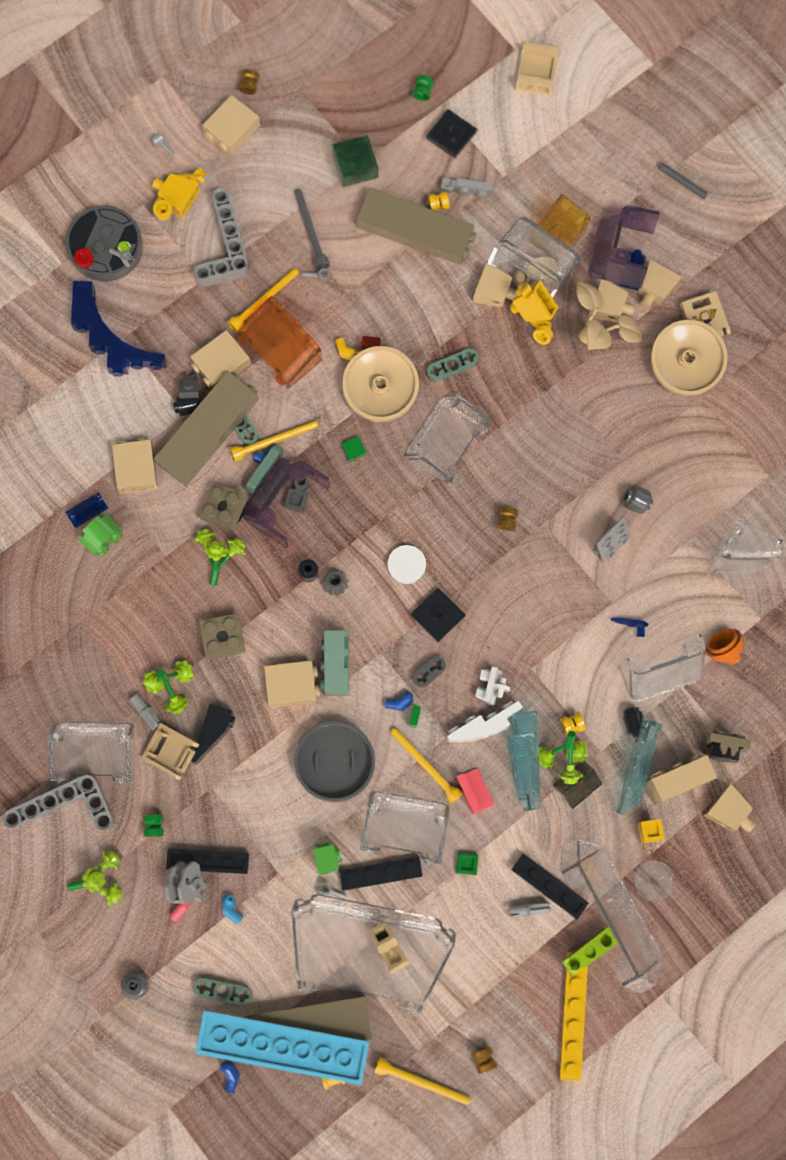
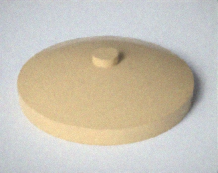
(688, 357)
(380, 384)

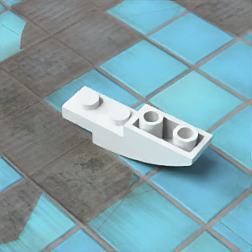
(479, 729)

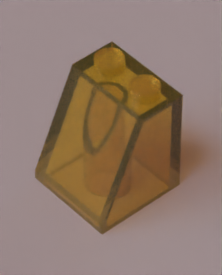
(566, 221)

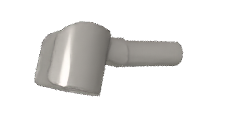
(157, 139)
(125, 256)
(317, 275)
(328, 890)

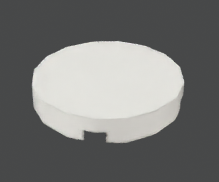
(406, 564)

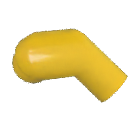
(344, 351)

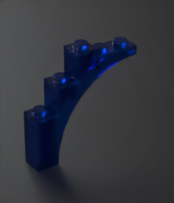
(101, 339)

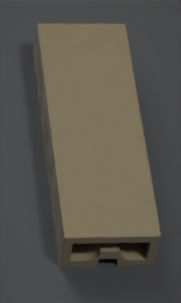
(415, 226)
(207, 428)
(338, 1017)

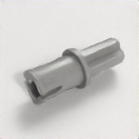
(145, 712)
(529, 909)

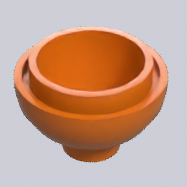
(726, 646)

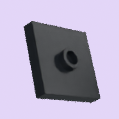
(451, 133)
(438, 615)

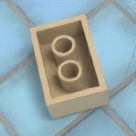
(680, 778)

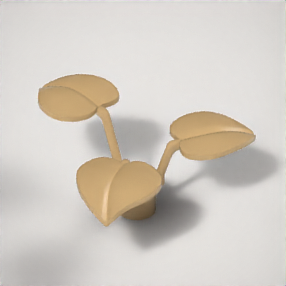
(593, 333)

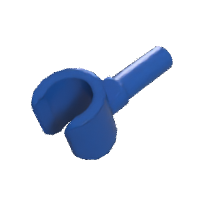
(259, 456)

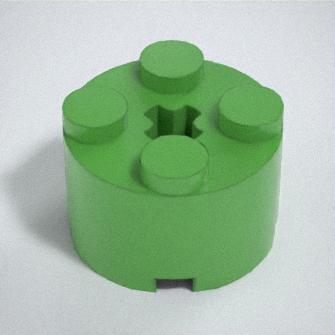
(101, 534)

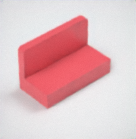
(475, 791)

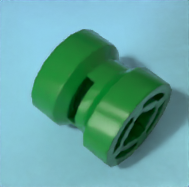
(422, 89)
(153, 820)

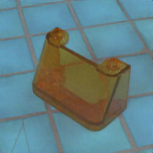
(281, 342)

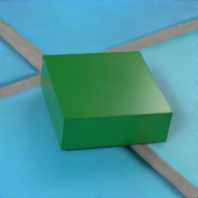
(353, 449)
(414, 716)
(467, 864)

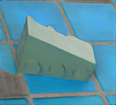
(335, 663)

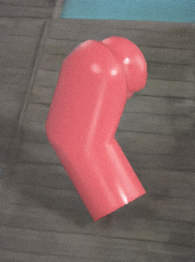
(179, 911)

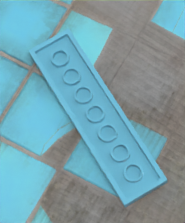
(282, 1047)

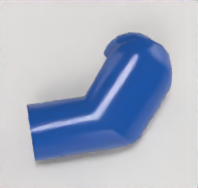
(400, 704)
(231, 1074)

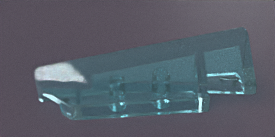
(525, 758)
(639, 765)

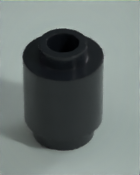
(186, 406)
(308, 576)
(633, 720)

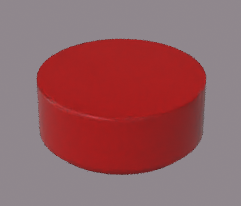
(84, 258)

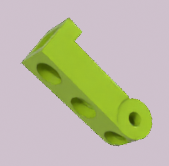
(590, 951)

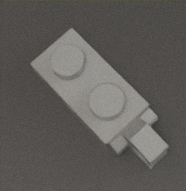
(467, 187)

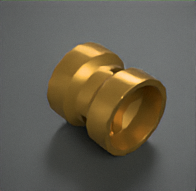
(249, 80)
(507, 518)
(482, 1055)

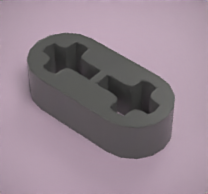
(426, 668)

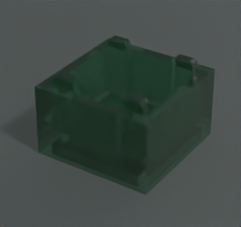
(355, 161)

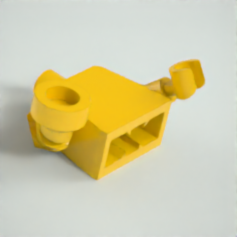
(177, 194)
(535, 307)

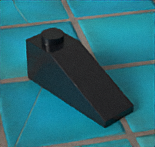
(214, 728)

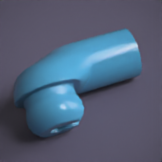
(228, 909)

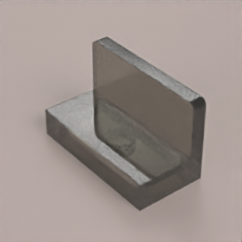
(579, 791)

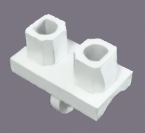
(495, 687)

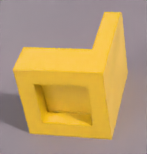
(650, 831)

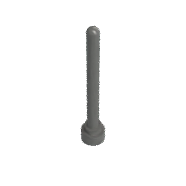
(321, 261)

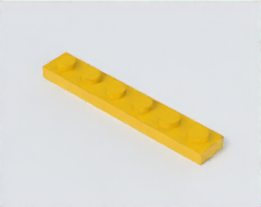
(573, 1025)

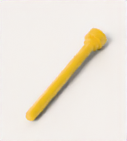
(236, 322)
(240, 452)
(451, 792)
(384, 1067)

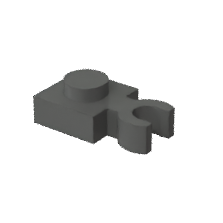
(189, 386)
(297, 498)

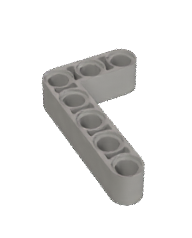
(231, 241)
(61, 801)

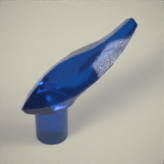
(633, 623)

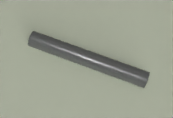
(684, 181)

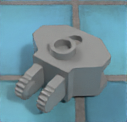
(186, 883)

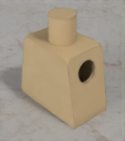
(658, 284)
(494, 287)
(614, 303)
(731, 810)

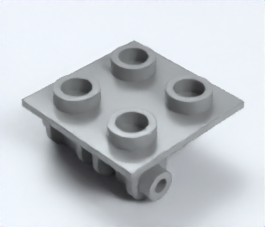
(612, 540)

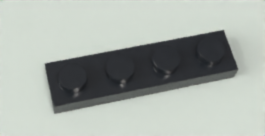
(210, 860)
(381, 873)
(550, 886)

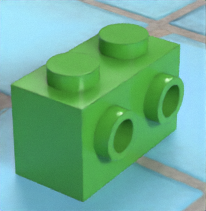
(327, 858)

